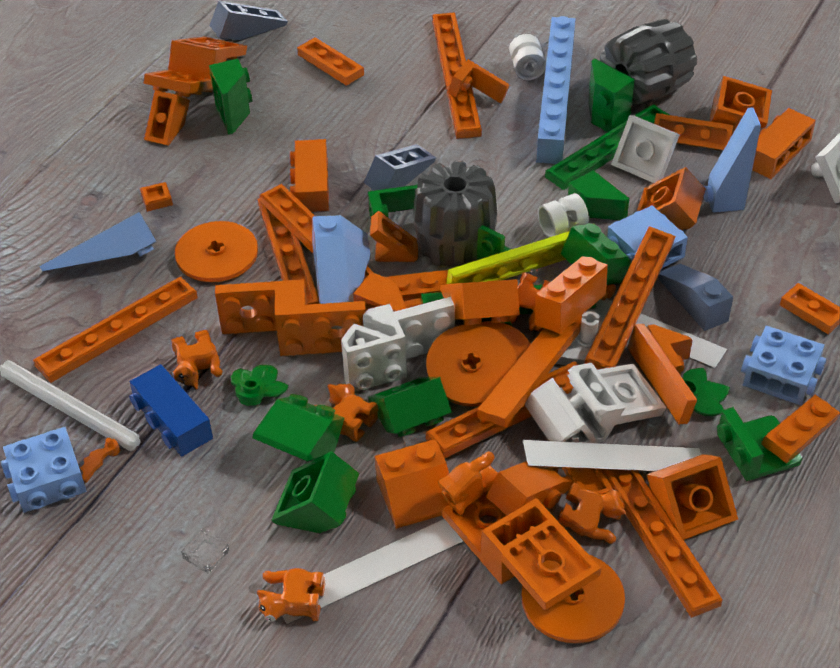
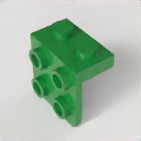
(745, 447)

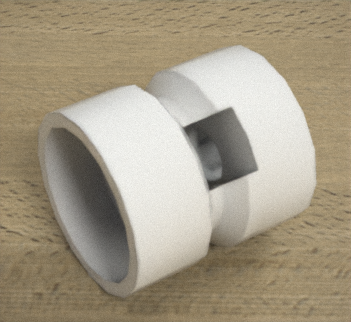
(527, 57)
(562, 215)

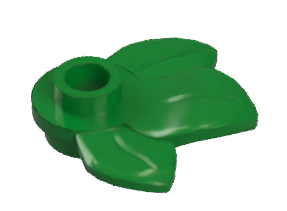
(256, 384)
(707, 393)

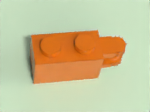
(525, 483)

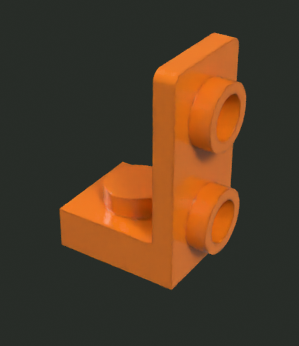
(480, 79)

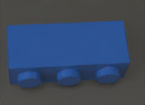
(170, 410)

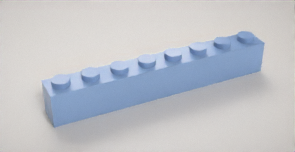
(556, 91)

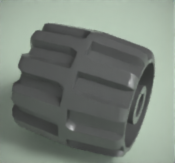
(654, 55)
(450, 210)

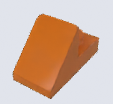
(392, 241)
(675, 345)

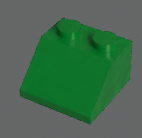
(231, 93)
(609, 96)
(590, 242)
(411, 405)
(300, 428)
(317, 495)

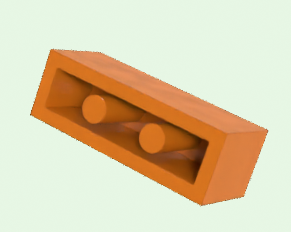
(782, 142)
(310, 174)
(570, 294)

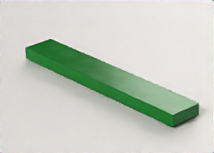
(594, 154)

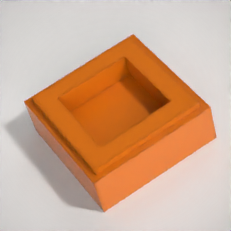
(156, 196)

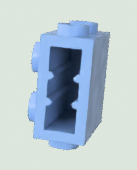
(631, 230)
(783, 365)
(42, 470)

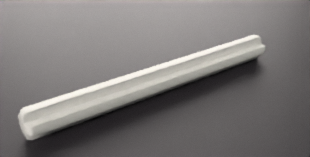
(70, 405)

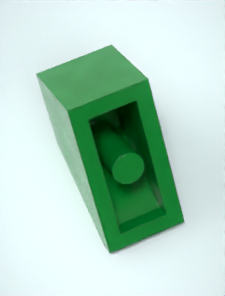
(600, 197)

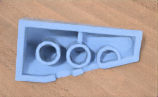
(732, 172)
(120, 240)
(339, 257)

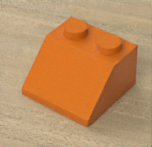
(735, 97)
(676, 197)
(483, 300)
(410, 482)
(694, 494)

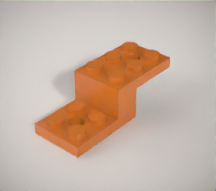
(190, 63)
(284, 309)
(520, 544)

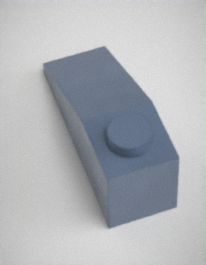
(243, 21)
(398, 167)
(698, 294)

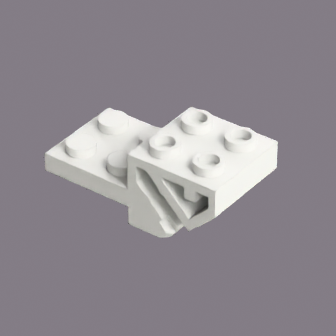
(380, 348)
(595, 403)

